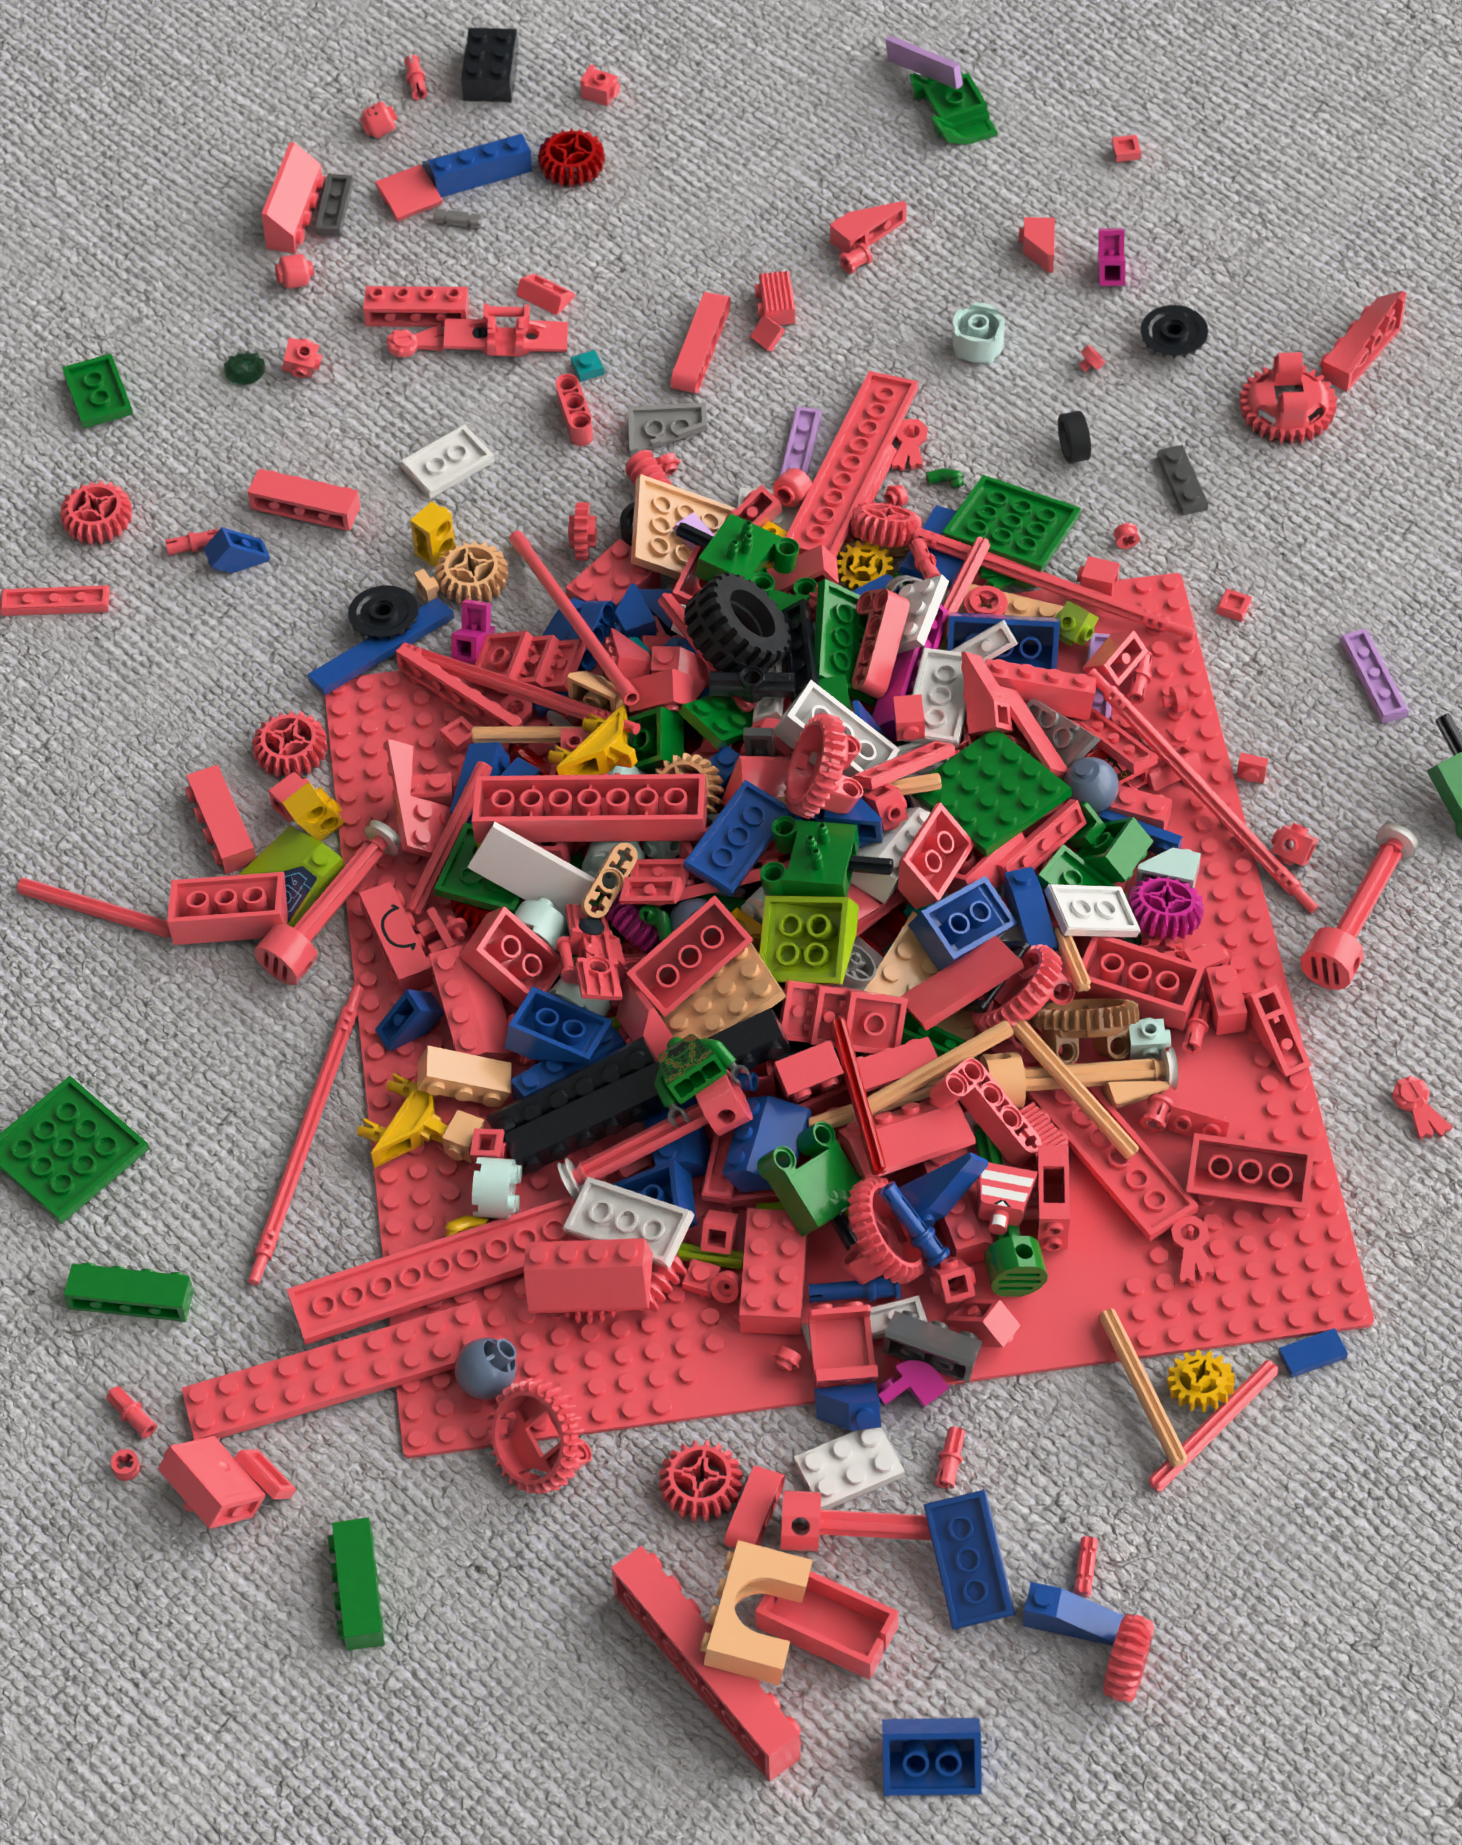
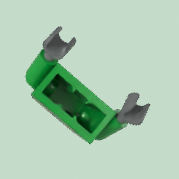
(689, 1068)

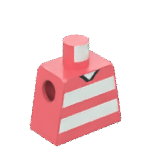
(1004, 1195)

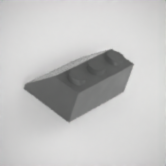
(932, 1343)

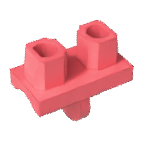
(434, 926)

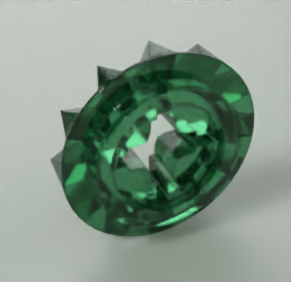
(238, 375)

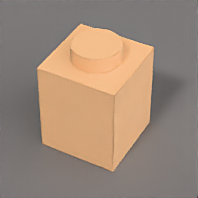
(459, 1135)

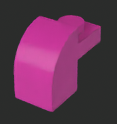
(1110, 257)
(473, 630)
(919, 1378)

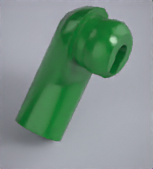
(945, 474)
(656, 918)

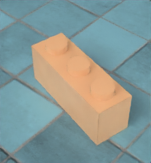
(464, 1076)

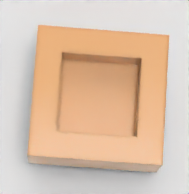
(426, 585)

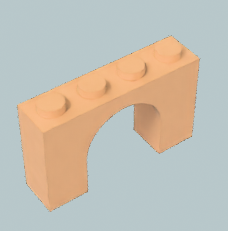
(732, 1644)

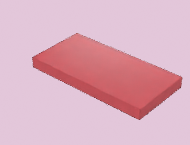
(962, 982)

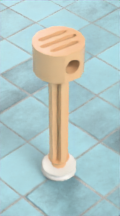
(1015, 1080)

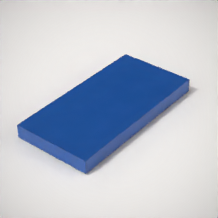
(946, 564)
(736, 839)
(969, 1559)

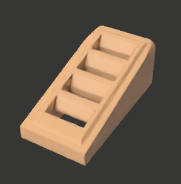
(1127, 1093)

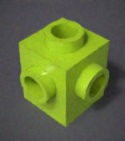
(1076, 624)

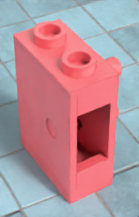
(1052, 1201)
(211, 1482)

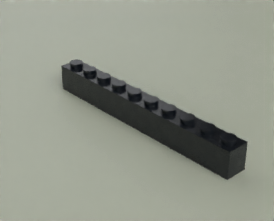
(630, 1099)

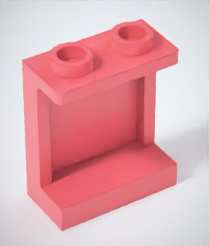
(841, 1345)

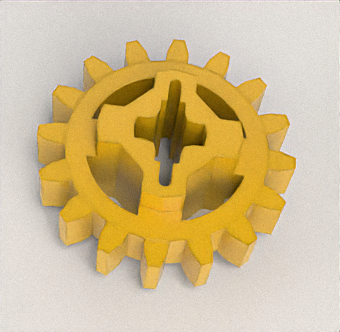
(865, 564)
(1200, 1380)

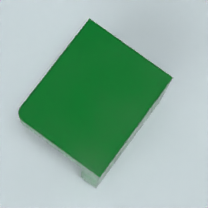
(1091, 831)

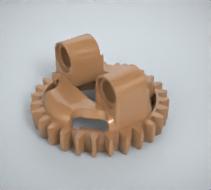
(1087, 1018)

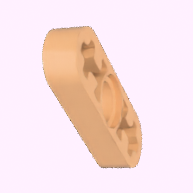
(626, 866)

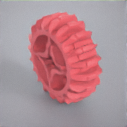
(96, 512)
(884, 524)
(285, 737)
(679, 1473)
(1128, 1658)

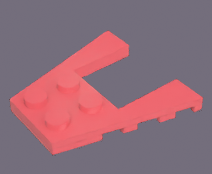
(418, 820)

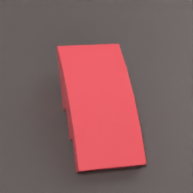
(530, 659)
(871, 1017)

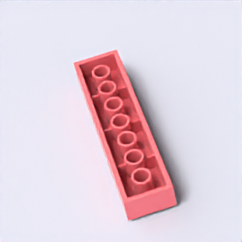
(593, 807)
(678, 1632)

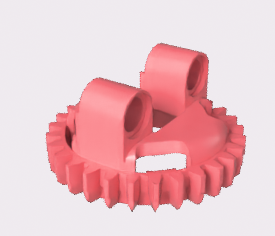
(1292, 407)
(826, 786)
(1025, 997)
(873, 1255)
(533, 1404)

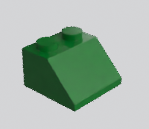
(658, 739)
(1117, 849)

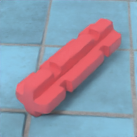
(1085, 1566)

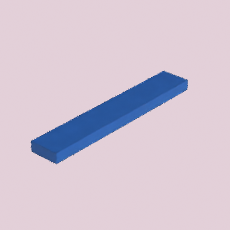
(371, 652)

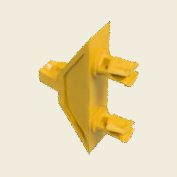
(600, 750)
(409, 1128)

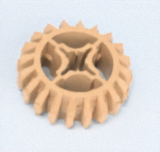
(458, 565)
(695, 763)

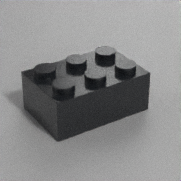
(490, 64)

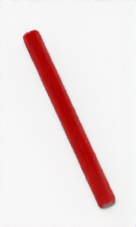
(858, 1096)

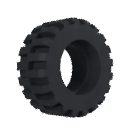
(736, 624)

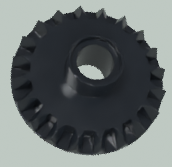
(1174, 331)
(383, 611)

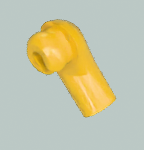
(464, 1223)

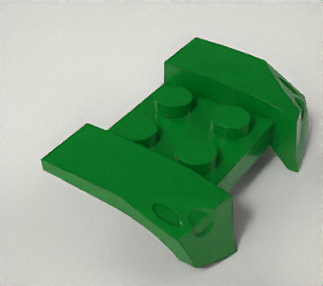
(960, 113)

